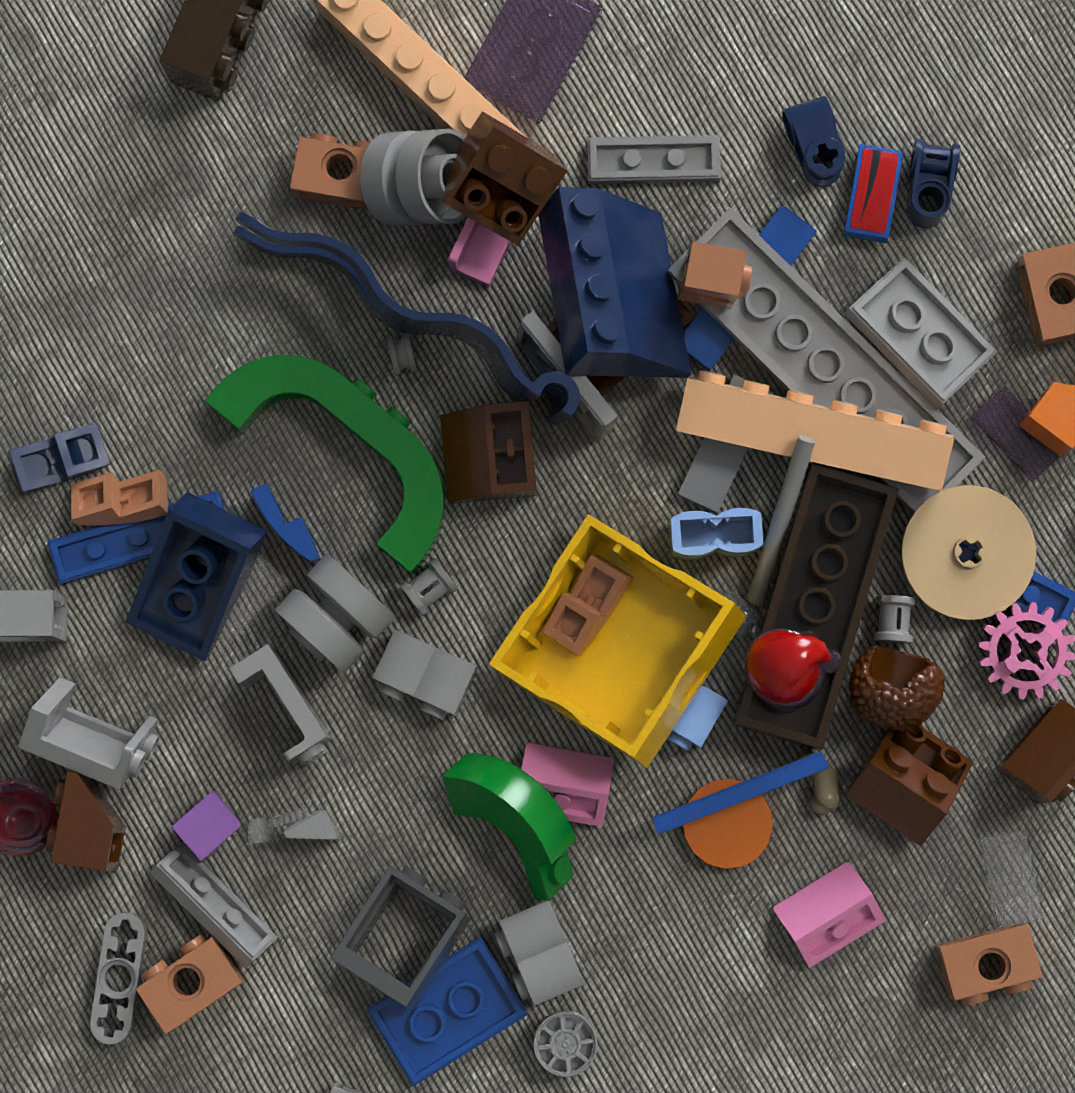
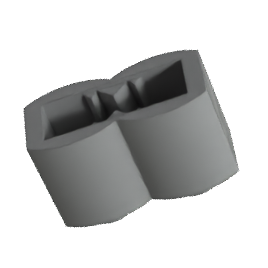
(424, 674)
(540, 953)

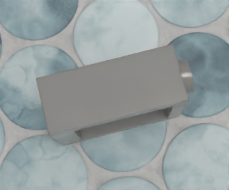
(33, 616)

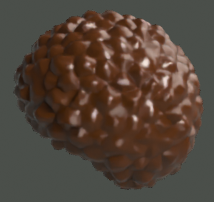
(895, 688)

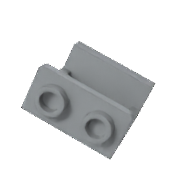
(269, 663)
(85, 741)

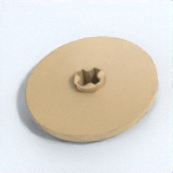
(965, 588)

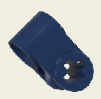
(814, 134)
(933, 175)

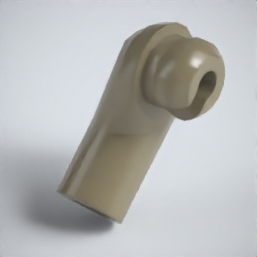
(826, 788)

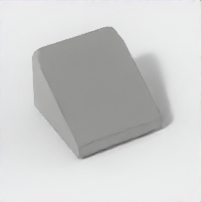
(314, 826)

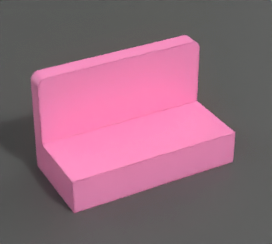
(478, 253)
(573, 779)
(829, 914)

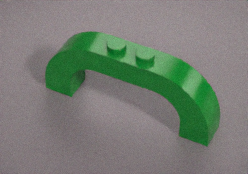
(276, 378)

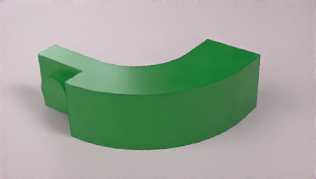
(520, 808)

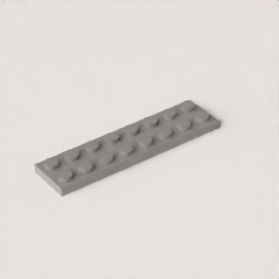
(818, 351)

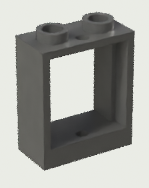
(413, 883)

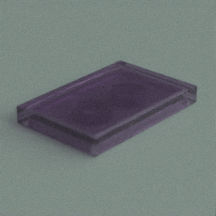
(532, 52)

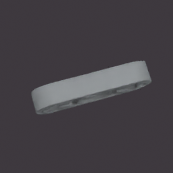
(124, 1013)

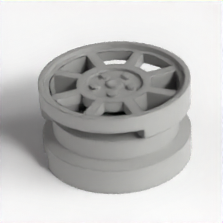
(565, 1043)

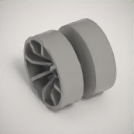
(407, 177)
(326, 625)

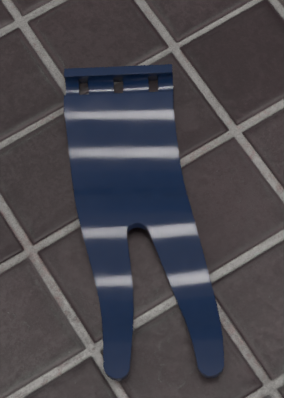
(555, 385)

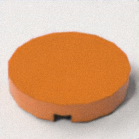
(732, 834)

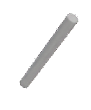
(780, 520)

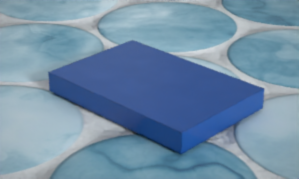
(457, 1013)

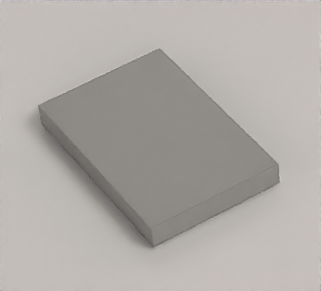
(920, 333)
(547, 356)

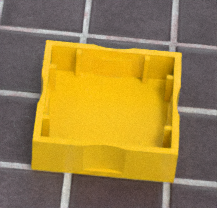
(643, 660)

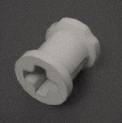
(433, 593)
(894, 619)

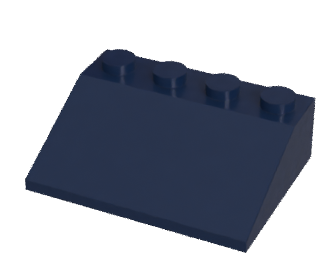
(612, 286)

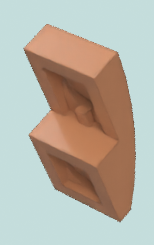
(111, 502)
(588, 606)

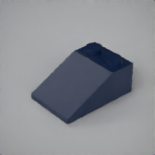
(195, 575)

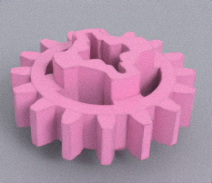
(1043, 637)

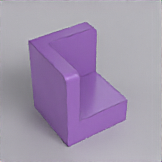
(207, 826)

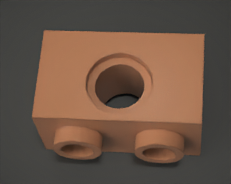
(312, 167)
(1039, 271)
(714, 275)
(961, 958)
(173, 1006)

